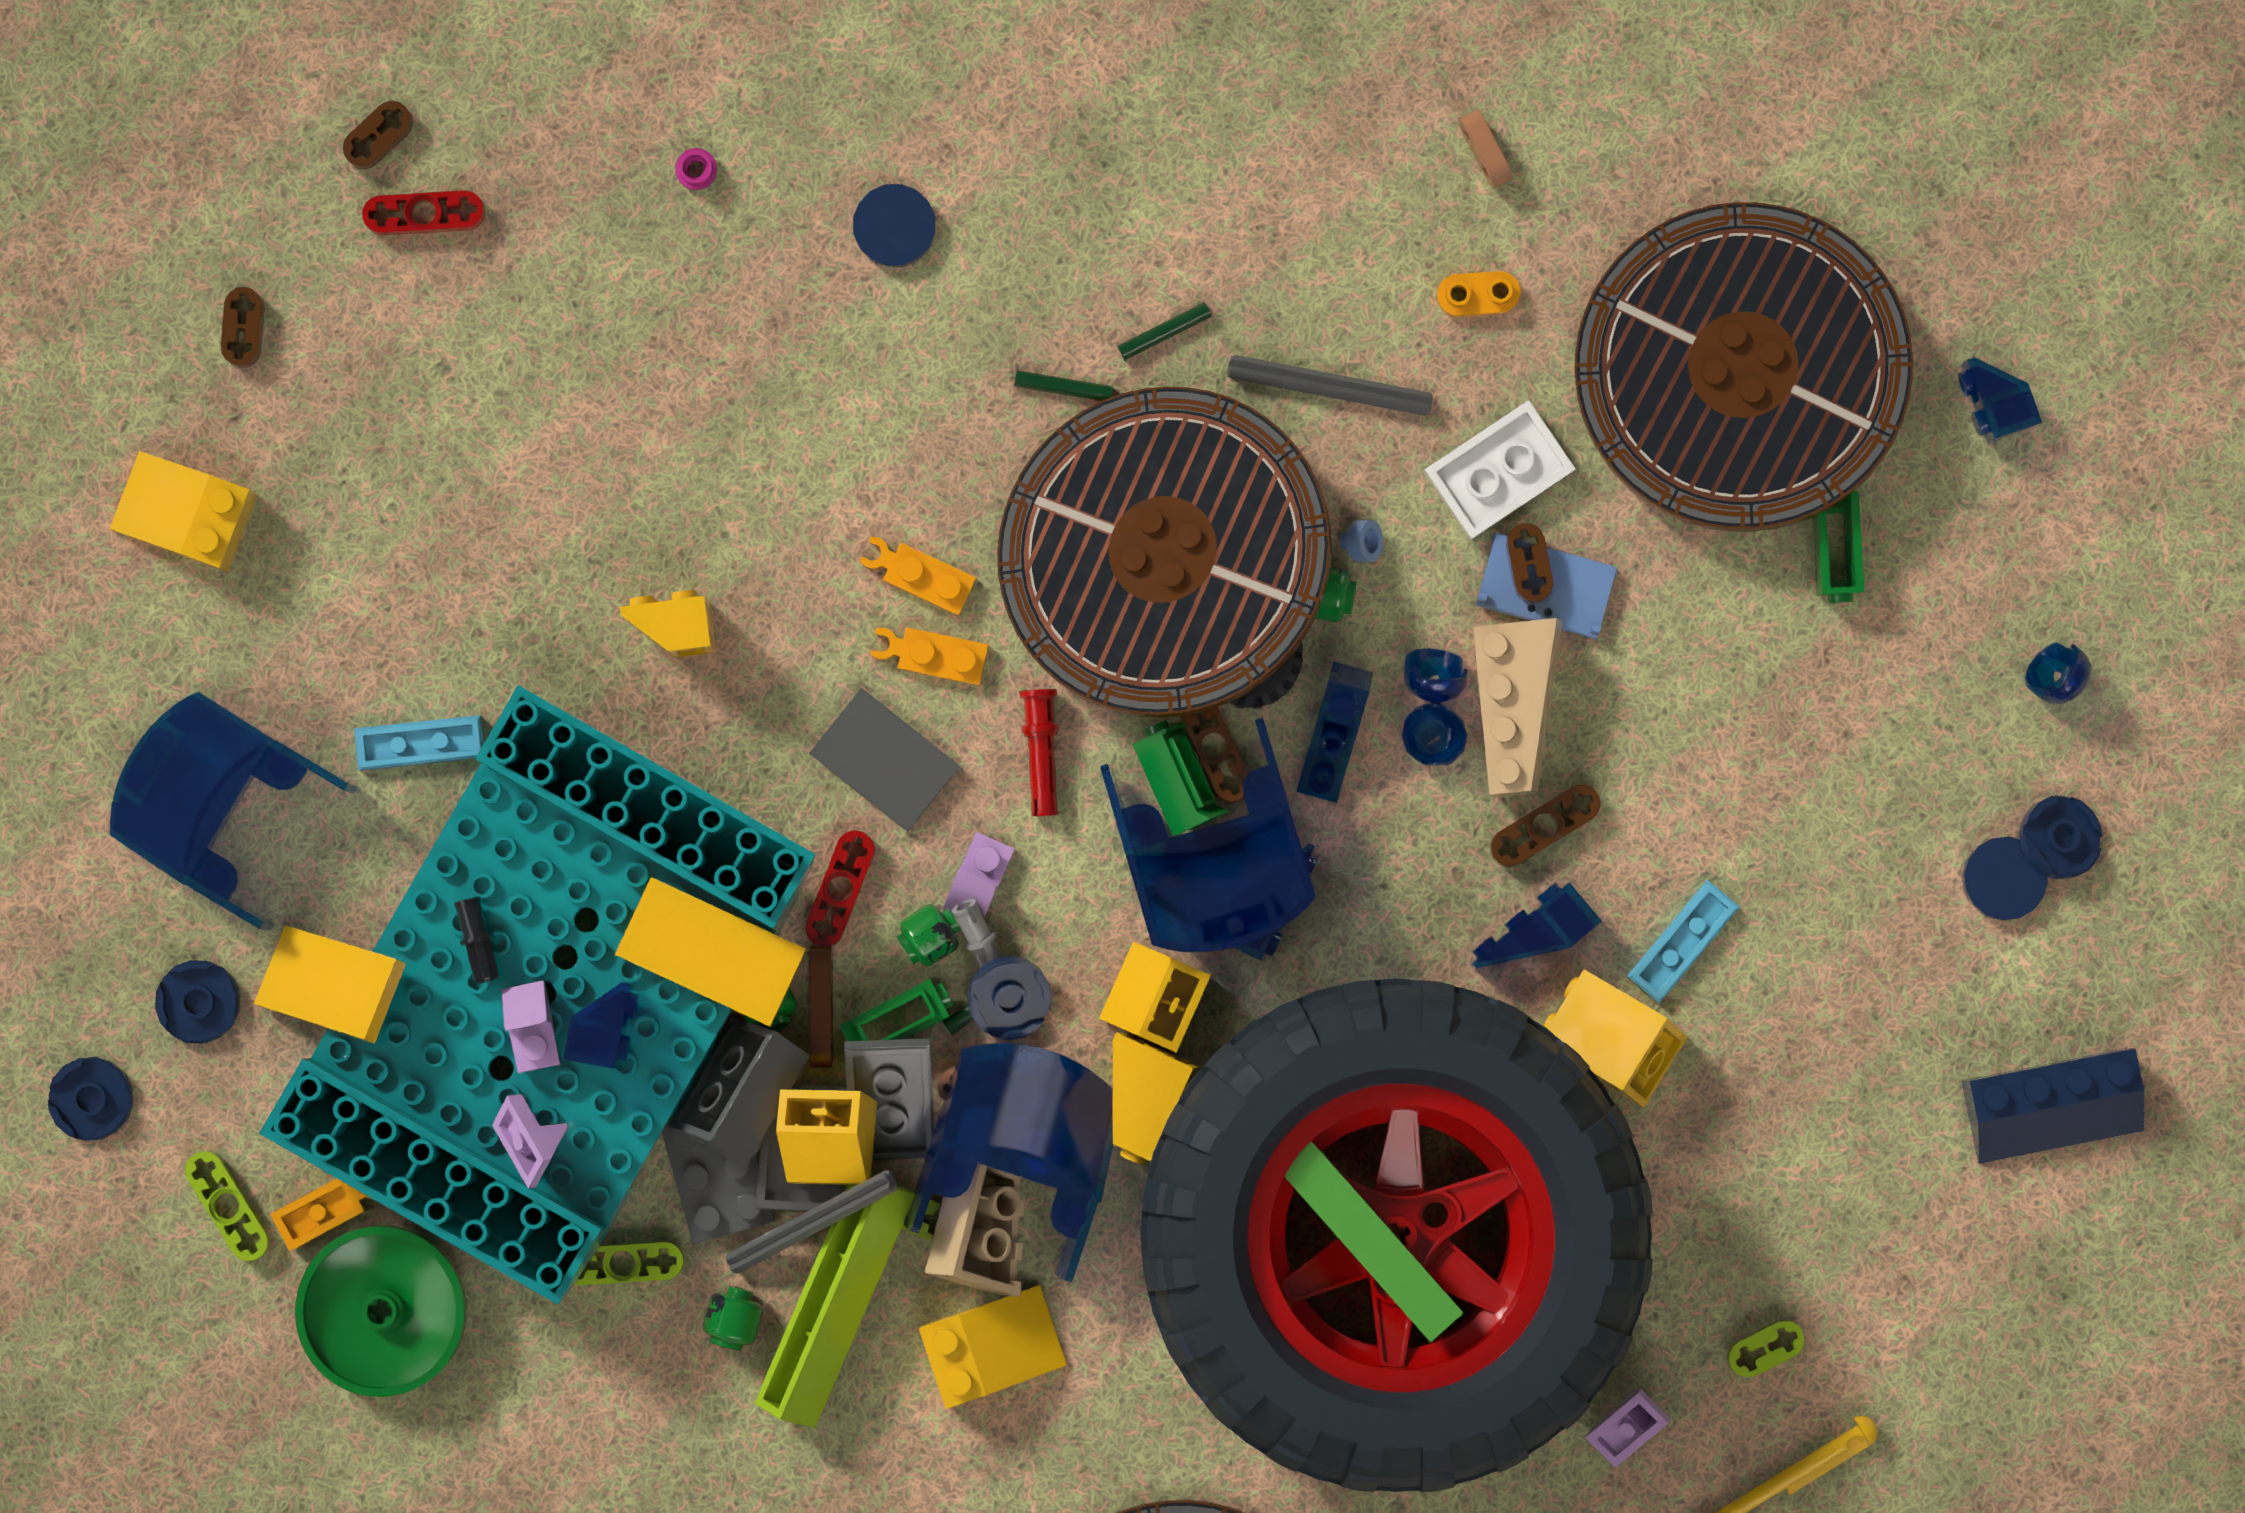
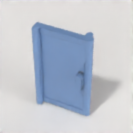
(1577, 593)

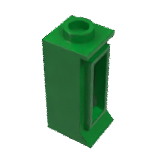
(1840, 590)
(1177, 777)
(934, 996)

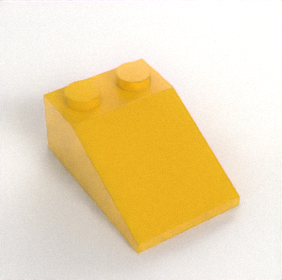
(183, 511)
(992, 1346)

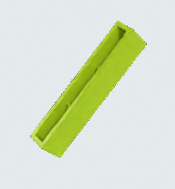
(831, 1309)

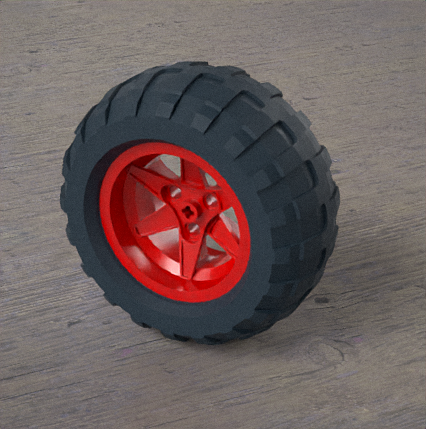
(1541, 1331)

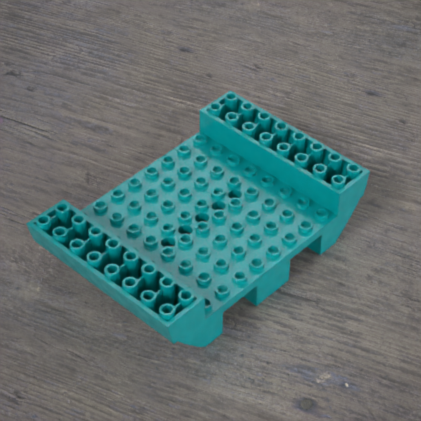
(539, 834)

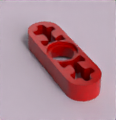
(454, 201)
(860, 863)

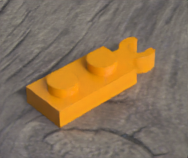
(922, 576)
(935, 655)
(318, 1213)

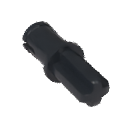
(477, 940)

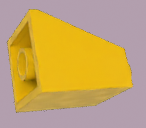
(1616, 1036)
(1144, 1093)

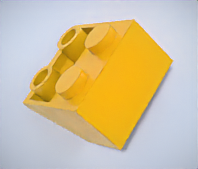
(677, 625)
(1154, 996)
(826, 1136)

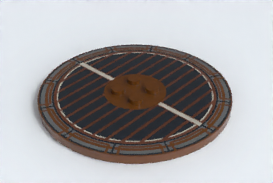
(1743, 366)
(1164, 551)

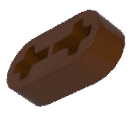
(370, 127)
(232, 326)
(1519, 565)

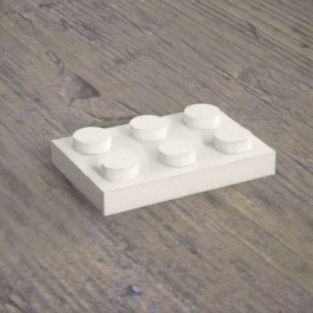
(1499, 470)

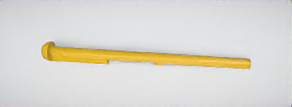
(1809, 1467)

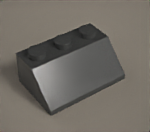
(739, 1090)

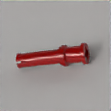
(1040, 730)

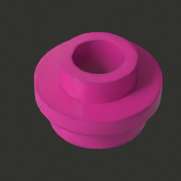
(692, 156)

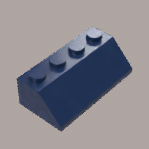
(2055, 1104)

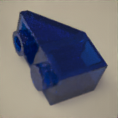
(2000, 399)
(599, 1029)

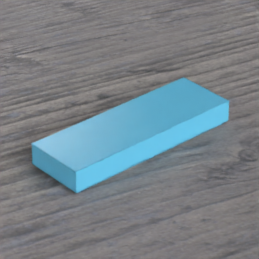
(418, 742)
(1683, 941)

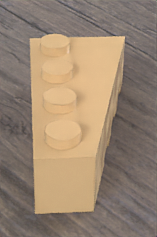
(1515, 698)
(979, 1234)

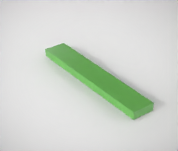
(1372, 1242)

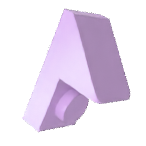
(979, 873)
(530, 1026)
(526, 1141)
(1627, 1427)

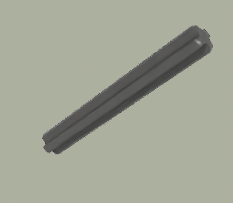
(1330, 385)
(812, 1221)

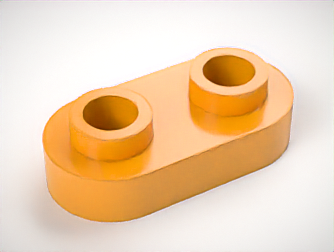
(1479, 294)

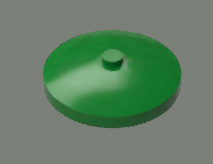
(380, 1311)

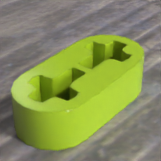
(1769, 1358)

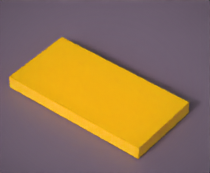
(710, 951)
(330, 984)

